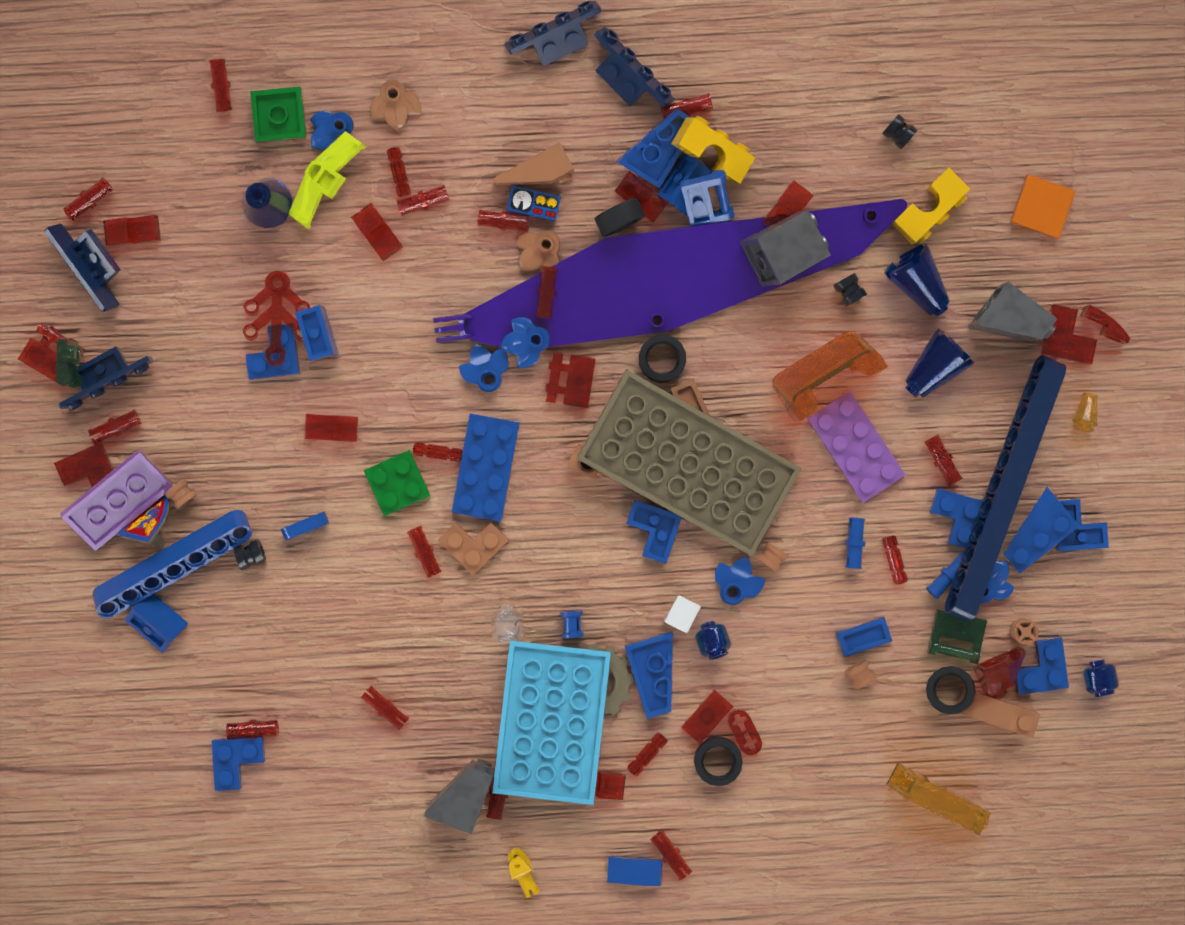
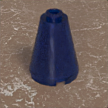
(267, 202)
(920, 279)
(937, 365)

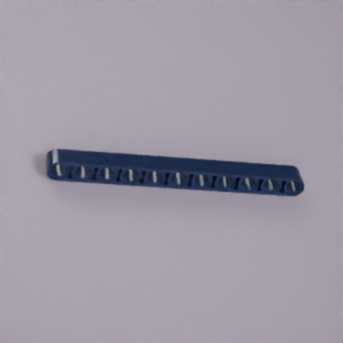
(1005, 488)

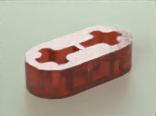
(750, 729)

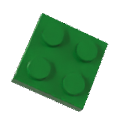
(278, 114)
(397, 482)

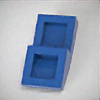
(635, 871)

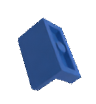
(685, 169)
(316, 333)
(156, 622)

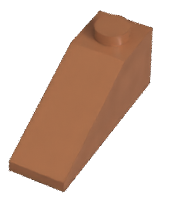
(542, 169)
(1002, 714)

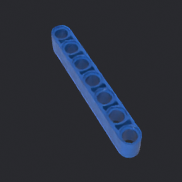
(171, 563)

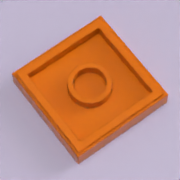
(1042, 206)

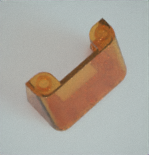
(796, 382)

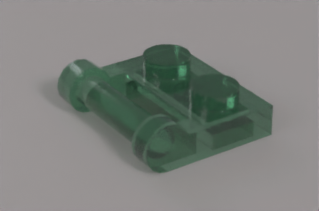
(67, 363)
(959, 629)

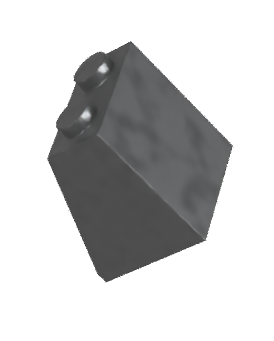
(785, 248)
(1014, 315)
(463, 797)

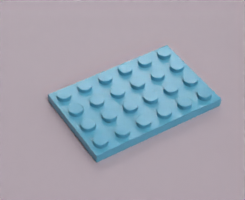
(551, 722)

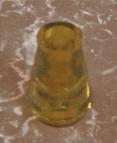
(1086, 414)

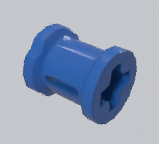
(572, 623)

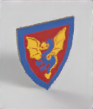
(147, 524)

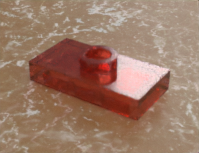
(649, 200)
(707, 716)

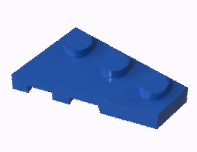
(654, 153)
(1041, 531)
(653, 672)

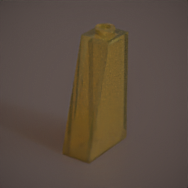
(938, 799)

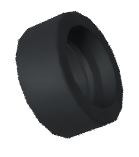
(619, 217)
(668, 340)
(950, 709)
(723, 779)

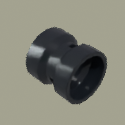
(899, 131)
(850, 289)
(250, 554)

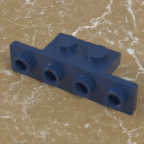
(558, 36)
(627, 74)
(89, 262)
(102, 372)

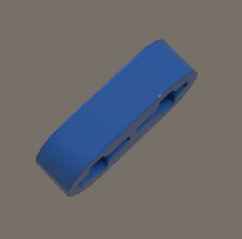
(304, 526)

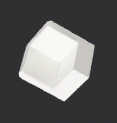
(682, 614)

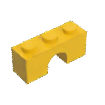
(732, 158)
(948, 192)

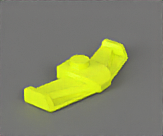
(323, 177)

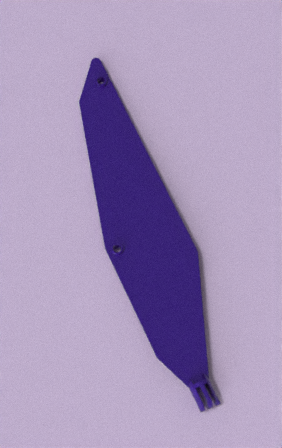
(667, 273)

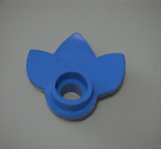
(327, 128)
(522, 344)
(483, 364)
(738, 577)
(997, 585)

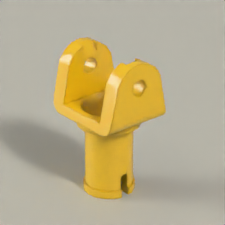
(521, 869)

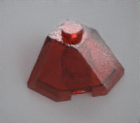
(999, 672)

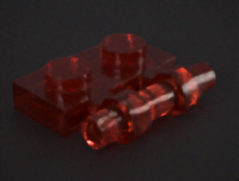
(39, 355)
(578, 382)

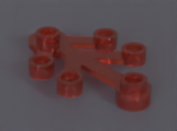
(275, 313)

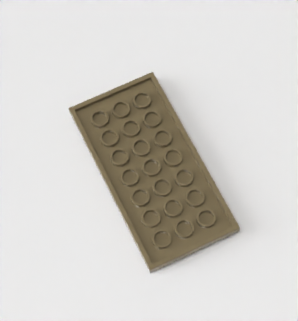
(688, 462)

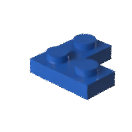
(259, 368)
(961, 509)
(660, 524)
(1086, 535)
(1050, 672)
(229, 755)

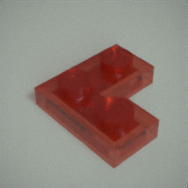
(1063, 342)
(87, 463)

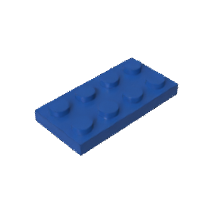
(485, 467)

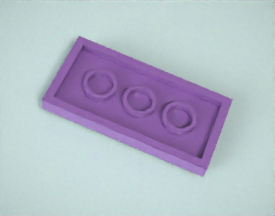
(856, 446)
(116, 500)

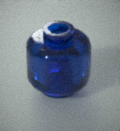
(713, 640)
(1100, 678)

